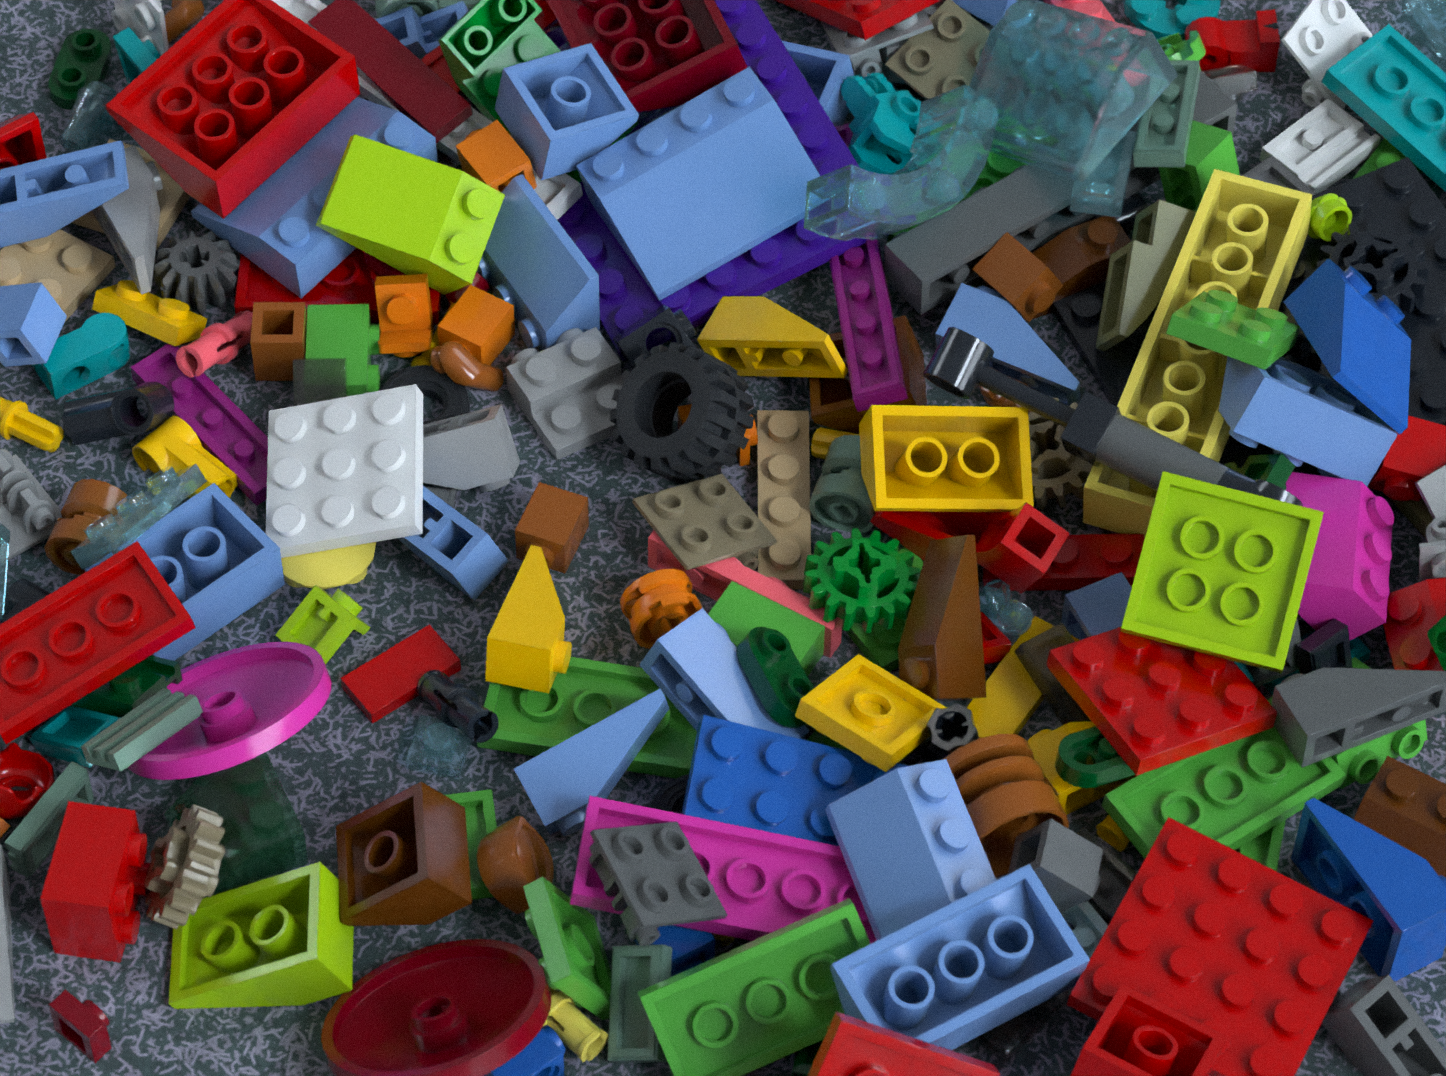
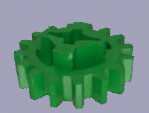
(860, 580)

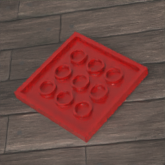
(1226, 950)

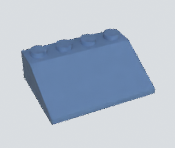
(701, 183)
(279, 219)

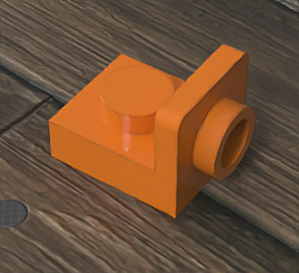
(404, 314)

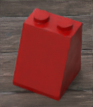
(1147, 1040)

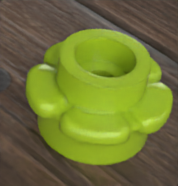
(1328, 216)

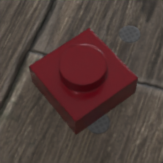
(81, 1025)

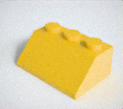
(946, 458)

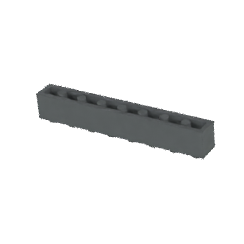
(1028, 204)

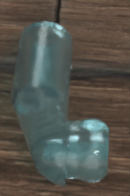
(1007, 614)

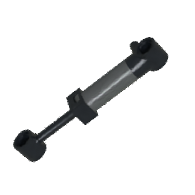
(1093, 429)

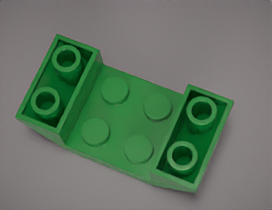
(493, 38)

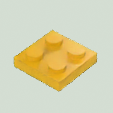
(869, 712)

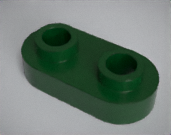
(79, 65)
(774, 674)
(1089, 760)

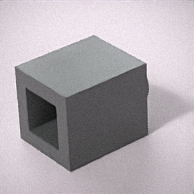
(1061, 861)

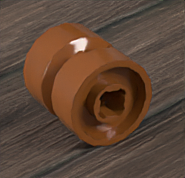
(84, 505)

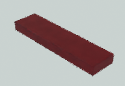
(393, 69)

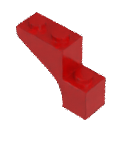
(1009, 544)

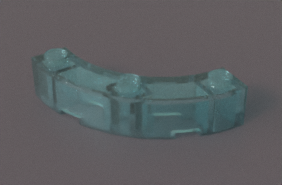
(946, 161)

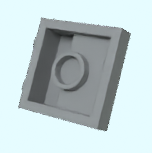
(568, 390)

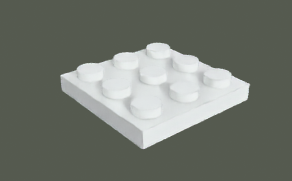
(345, 471)

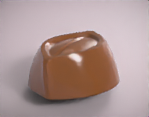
(511, 859)

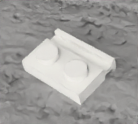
(1322, 146)

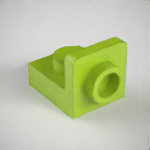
(323, 622)

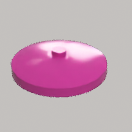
(248, 704)

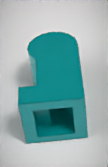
(85, 354)

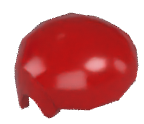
(22, 769)

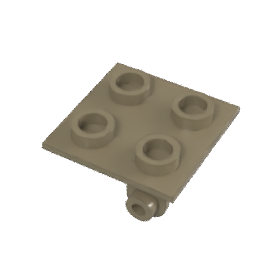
(943, 55)
(705, 523)

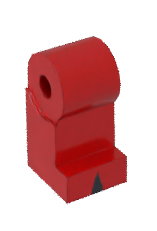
(1239, 41)

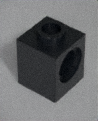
(633, 339)

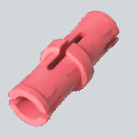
(216, 345)

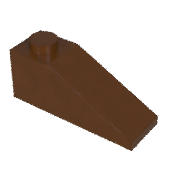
(1082, 255)
(943, 628)

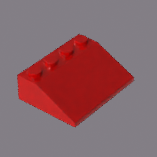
(236, 99)

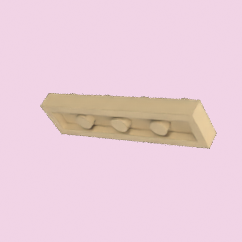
(784, 493)

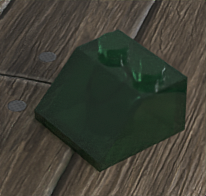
(258, 822)

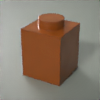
(1018, 277)
(277, 339)
(555, 523)

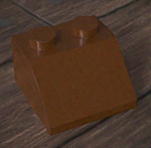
(833, 399)
(1408, 810)
(404, 860)

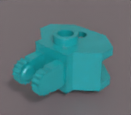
(882, 122)

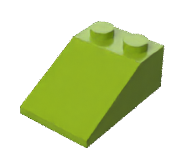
(411, 212)
(264, 945)

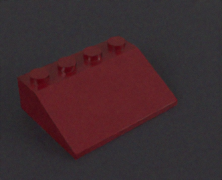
(655, 47)

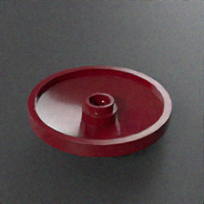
(439, 1012)

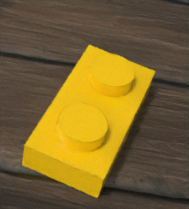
(158, 317)

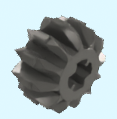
(197, 271)

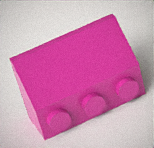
(1350, 555)

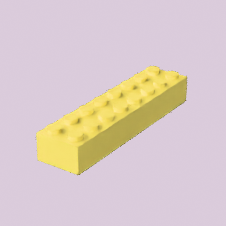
(1240, 244)

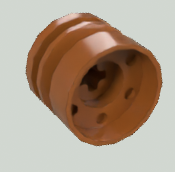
(1003, 793)

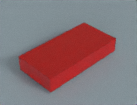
(394, 675)

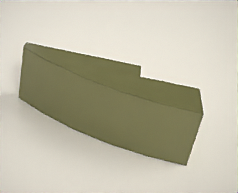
(1141, 270)

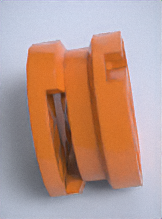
(658, 604)

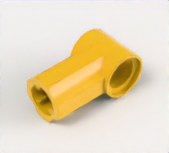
(178, 446)

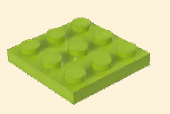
(1222, 572)

